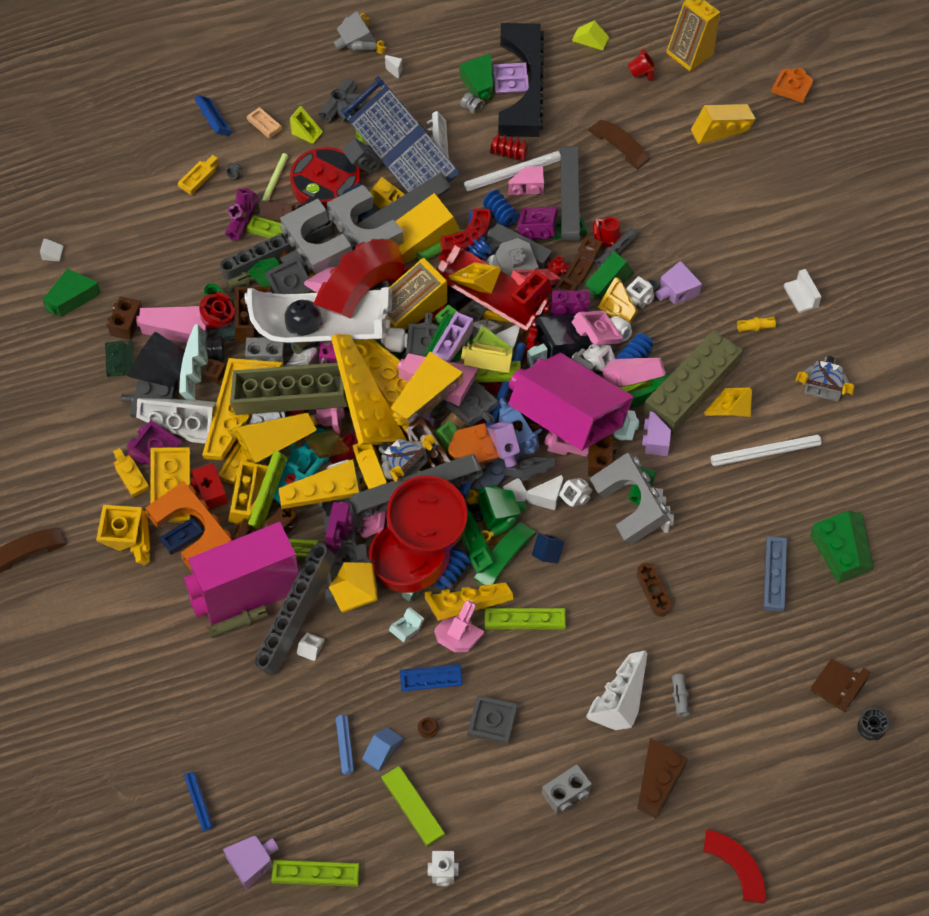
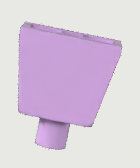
(678, 285)
(501, 435)
(250, 859)

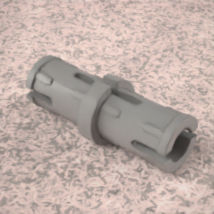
(680, 695)

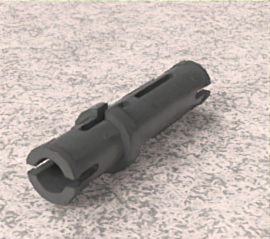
(617, 247)

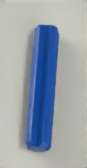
(198, 801)

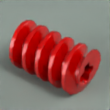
(505, 147)

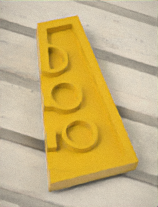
(328, 485)
(451, 603)

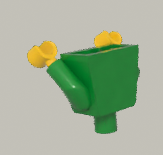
(497, 507)

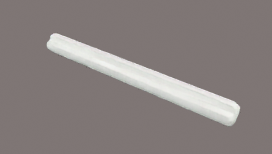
(511, 171)
(765, 450)

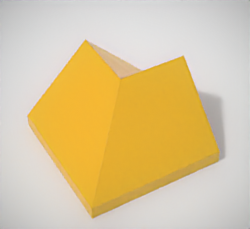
(477, 277)
(732, 403)
(119, 526)
(354, 586)

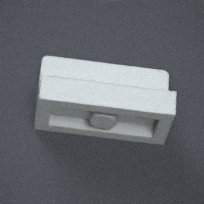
(803, 292)

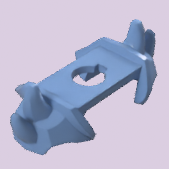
(526, 439)

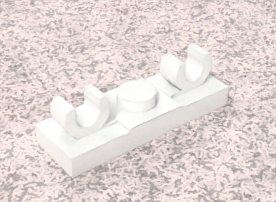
(439, 131)

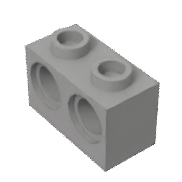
(265, 350)
(563, 786)

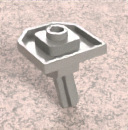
(515, 256)

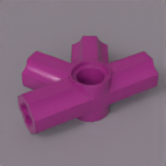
(241, 212)

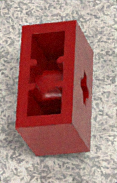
(531, 292)
(209, 486)

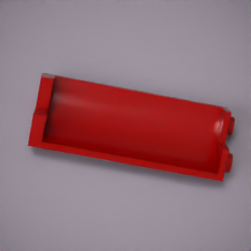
(500, 298)

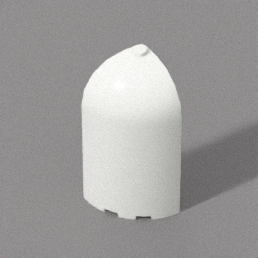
(367, 321)

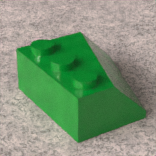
(843, 545)

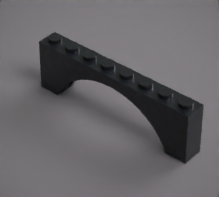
(524, 116)

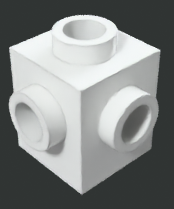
(640, 292)
(598, 356)
(575, 492)
(442, 868)

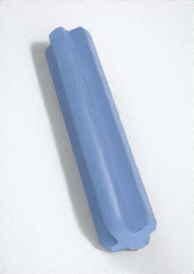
(344, 744)

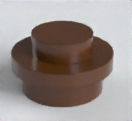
(428, 727)

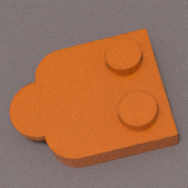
(793, 84)
(473, 441)

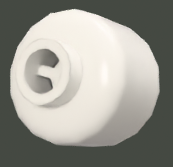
(622, 326)
(395, 340)

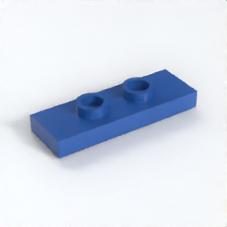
(213, 115)
(431, 677)

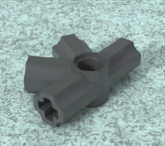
(338, 100)

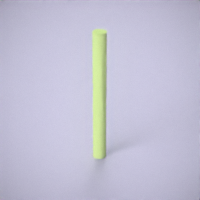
(275, 177)

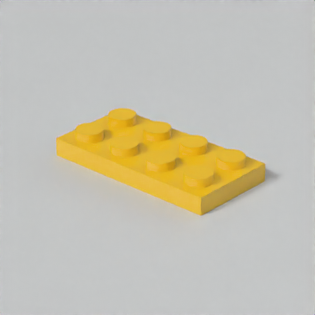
(168, 470)

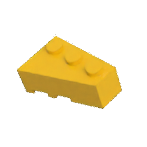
(722, 121)
(246, 490)

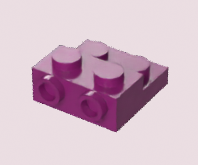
(538, 222)
(569, 302)
(150, 437)
(339, 526)

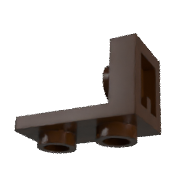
(275, 210)

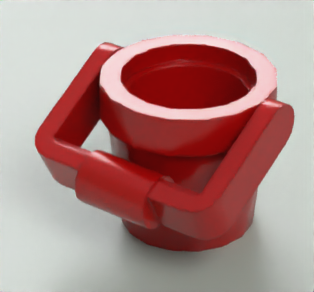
(642, 65)
(609, 231)

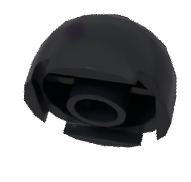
(302, 317)

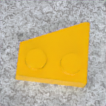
(618, 302)

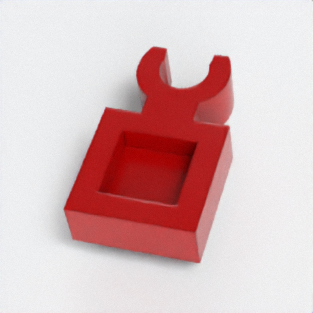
(532, 339)

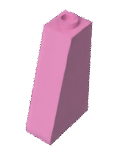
(170, 322)
(412, 362)

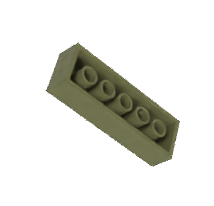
(693, 380)
(287, 389)

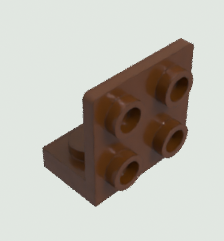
(839, 684)

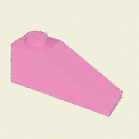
(633, 370)

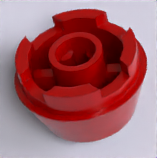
(216, 310)

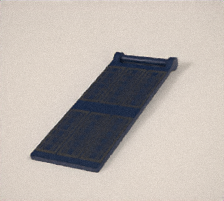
(398, 138)

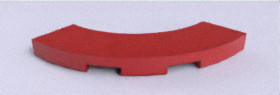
(477, 226)
(741, 861)

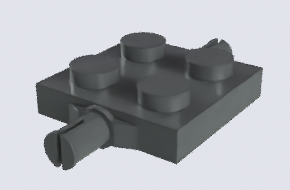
(420, 336)
(150, 391)
(475, 406)

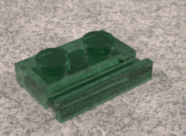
(118, 357)

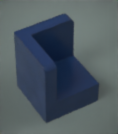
(548, 548)

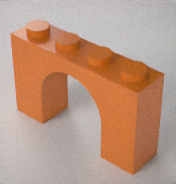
(183, 500)

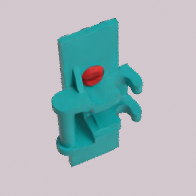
(300, 465)

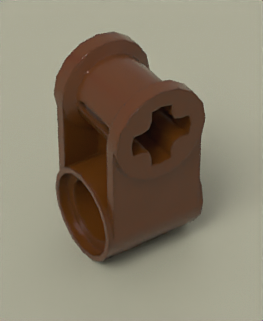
(285, 519)

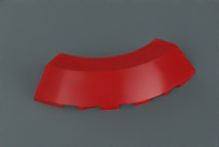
(358, 273)

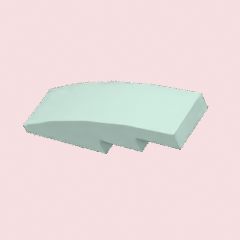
(193, 359)

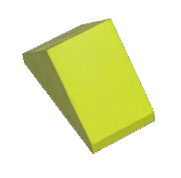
(591, 35)
(304, 126)

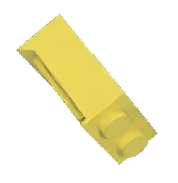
(487, 357)

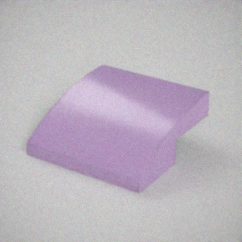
(510, 78)

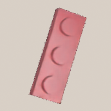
(521, 275)

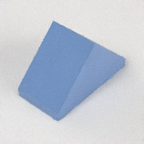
(382, 748)

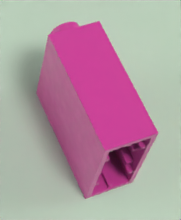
(569, 400)
(242, 574)

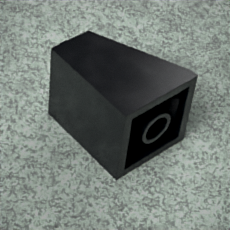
(560, 335)
(158, 362)

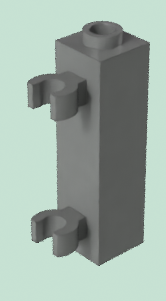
(501, 234)

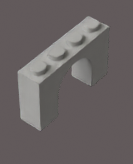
(353, 203)
(300, 223)
(649, 514)

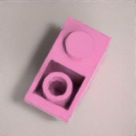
(527, 181)

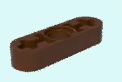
(654, 581)

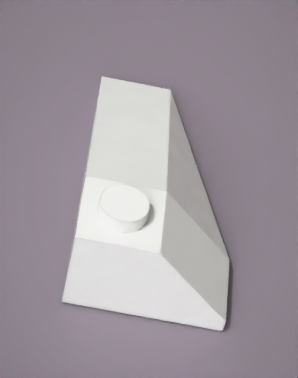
(180, 417)
(622, 697)

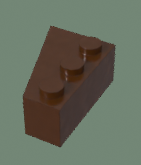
(243, 325)
(438, 454)
(660, 776)

